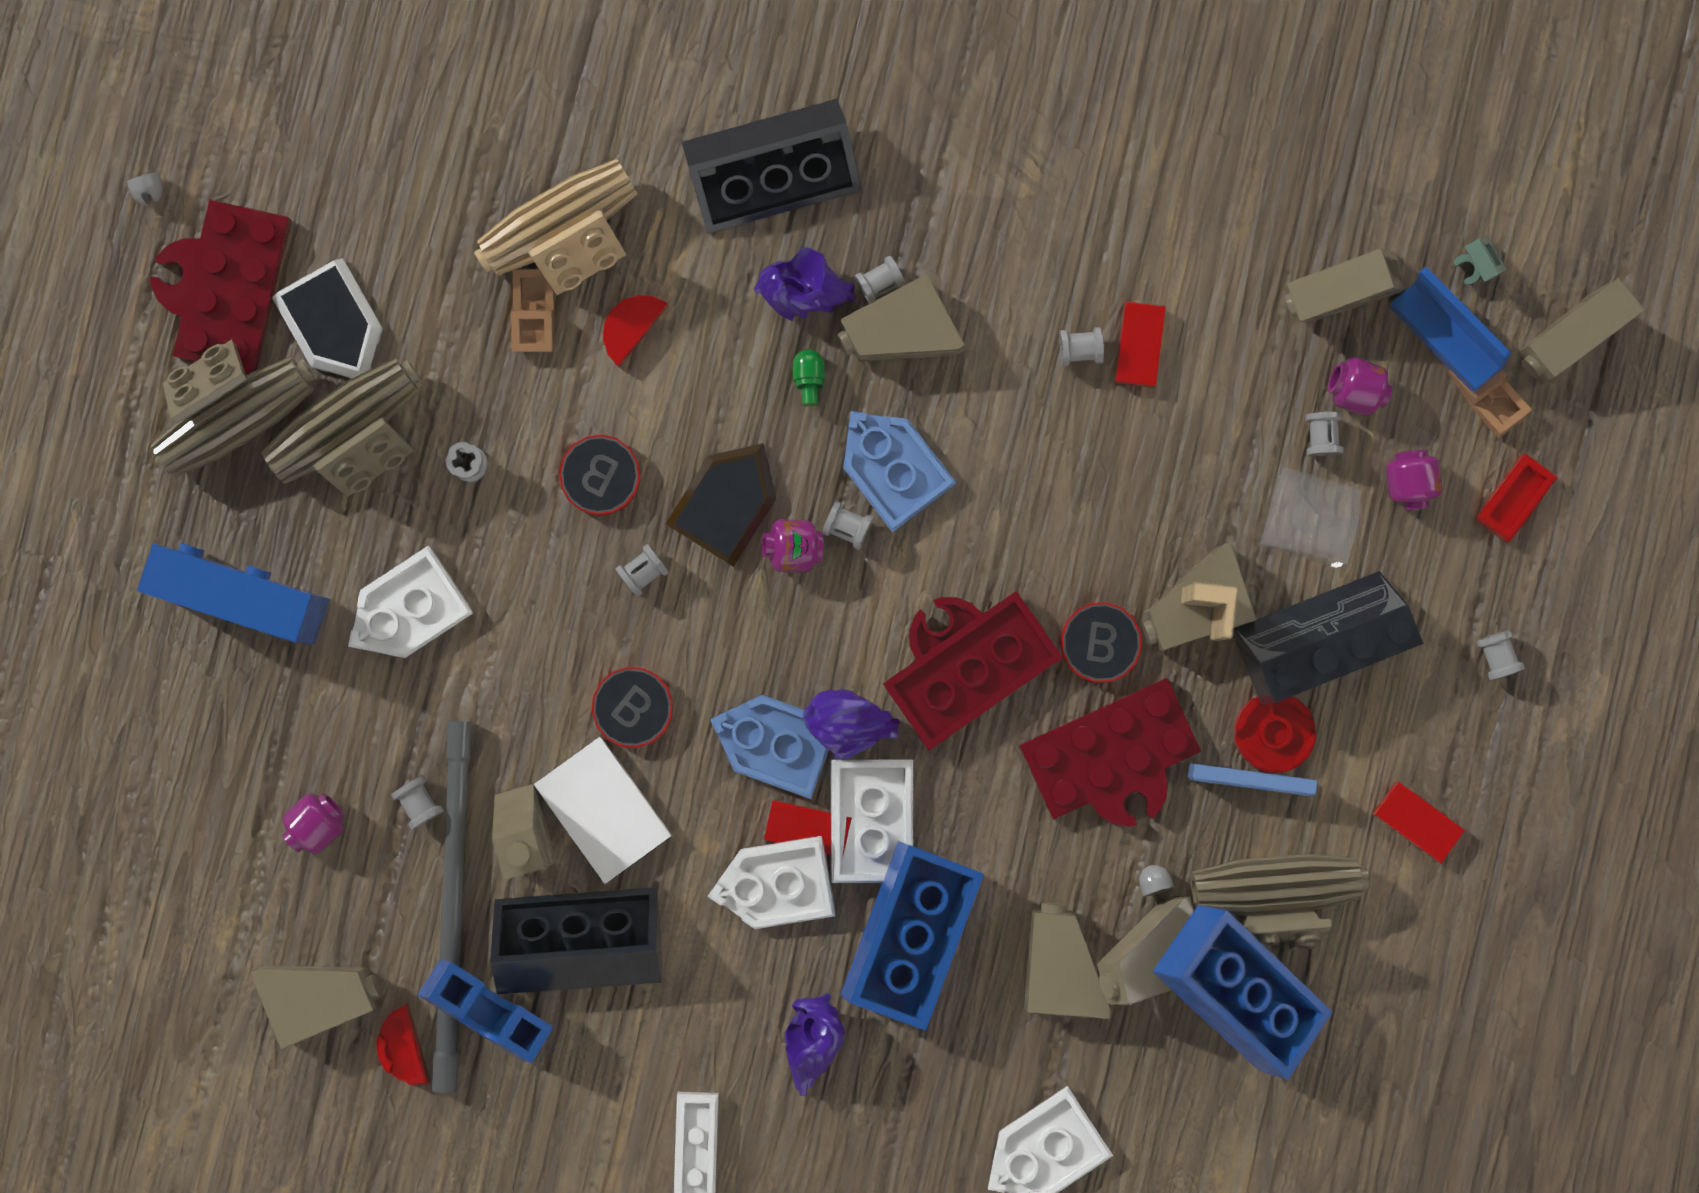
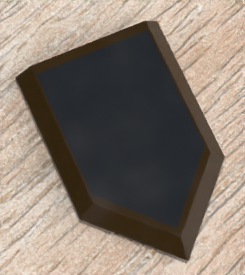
(726, 502)

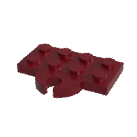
(225, 281)
(968, 664)
(1113, 755)

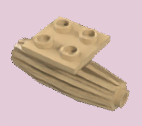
(562, 229)

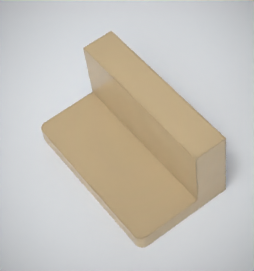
(1219, 597)

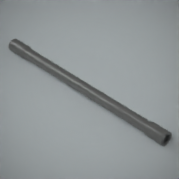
(458, 755)

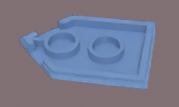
(893, 467)
(771, 744)

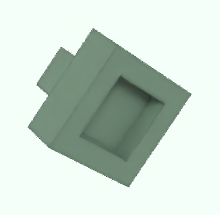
(1484, 258)

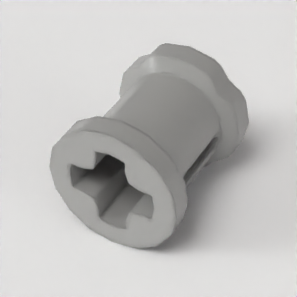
(880, 280)
(1081, 346)
(1324, 434)
(455, 458)
(847, 525)
(642, 570)
(1500, 654)
(417, 802)

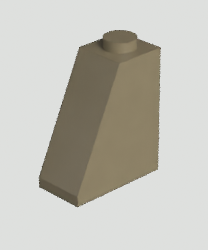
(1346, 286)
(902, 326)
(1579, 330)
(1176, 623)
(521, 833)
(1060, 967)
(1128, 967)
(313, 998)

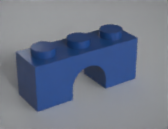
(484, 1011)

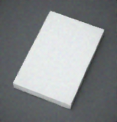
(602, 809)
(881, 809)

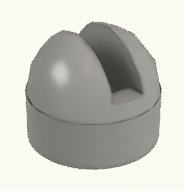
(144, 185)
(1155, 880)

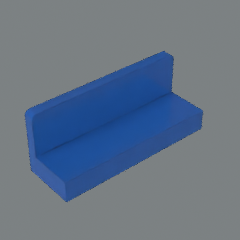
(1451, 331)

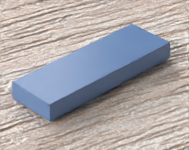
(1251, 779)

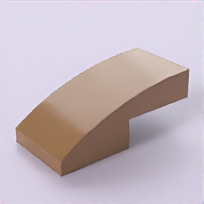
(532, 312)
(1496, 403)

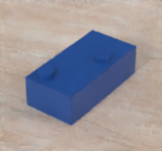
(232, 594)
(911, 935)
(1242, 991)

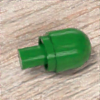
(809, 375)

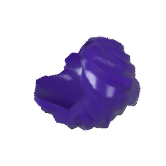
(803, 285)
(847, 722)
(812, 1039)

